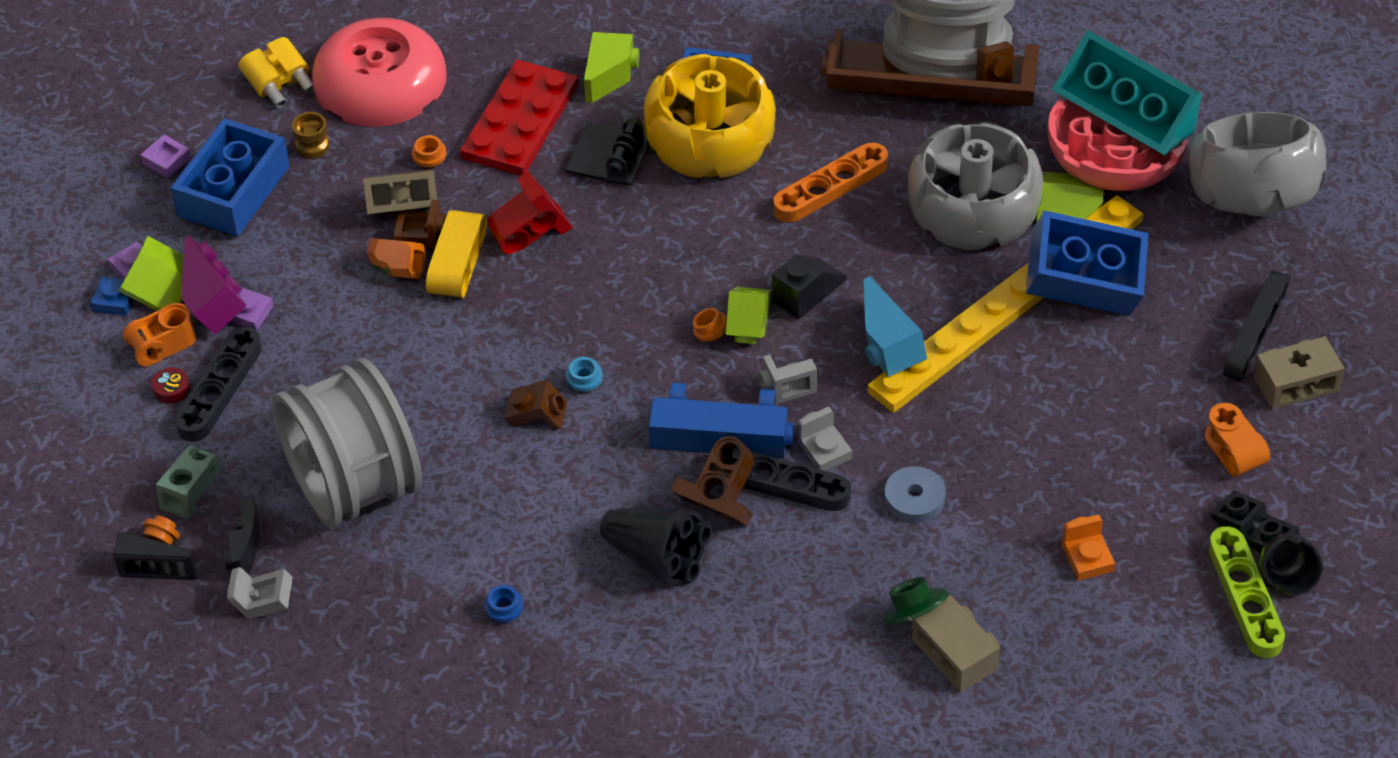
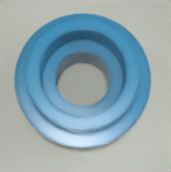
(584, 366)

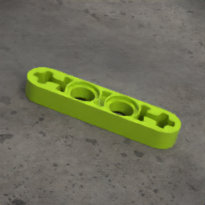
(1247, 591)

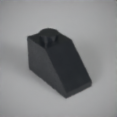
(804, 284)

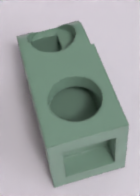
(187, 481)

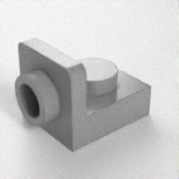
(788, 381)
(822, 440)

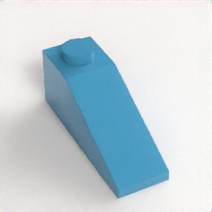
(891, 335)

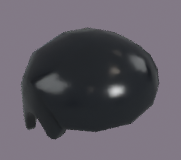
(1291, 564)

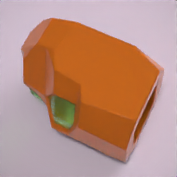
(397, 257)

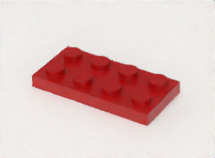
(519, 117)

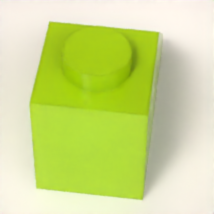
(609, 64)
(748, 313)

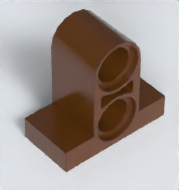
(717, 472)

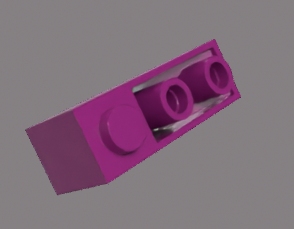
(208, 286)

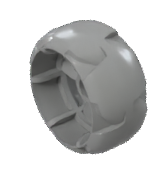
(985, 160)
(1257, 163)

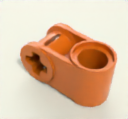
(163, 334)
(1235, 440)

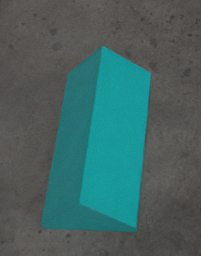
(1129, 94)

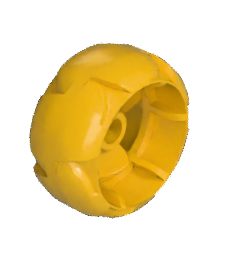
(711, 86)

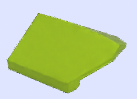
(1068, 196)
(155, 276)

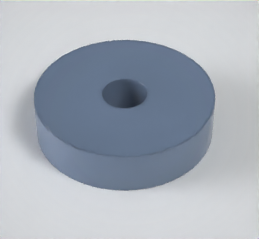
(914, 508)

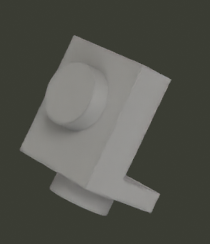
(259, 594)

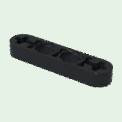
(1256, 325)
(214, 382)
(784, 471)

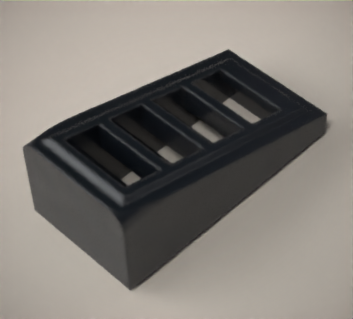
(151, 559)

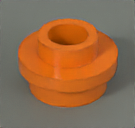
(428, 151)
(709, 324)
(160, 530)

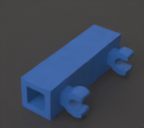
(699, 424)

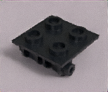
(610, 152)

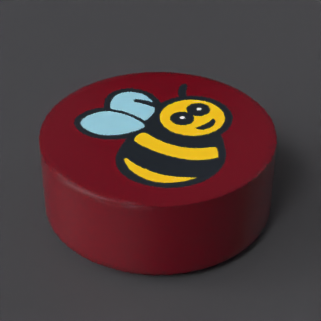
(170, 385)

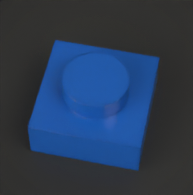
(109, 298)

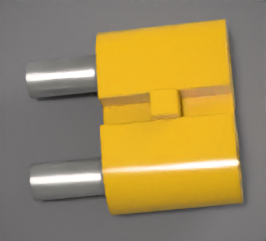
(275, 67)

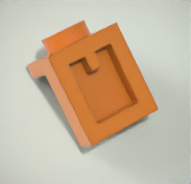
(1087, 547)

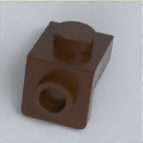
(995, 63)
(420, 226)
(536, 402)

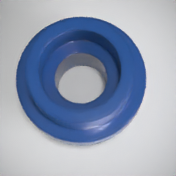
(503, 595)

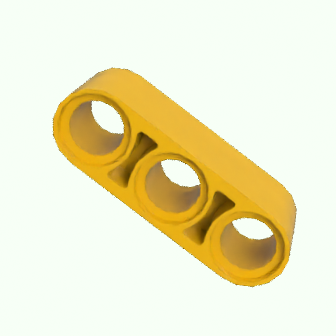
(456, 253)

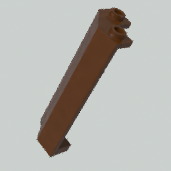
(866, 69)

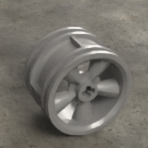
(943, 35)
(347, 442)

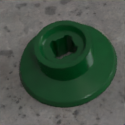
(913, 600)

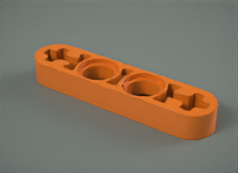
(827, 179)

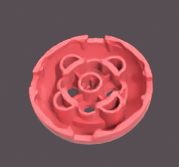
(378, 72)
(1104, 154)

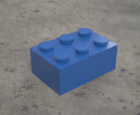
(230, 177)
(1087, 263)

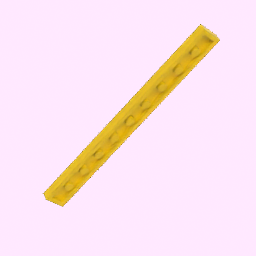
(979, 323)

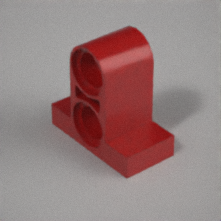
(526, 217)

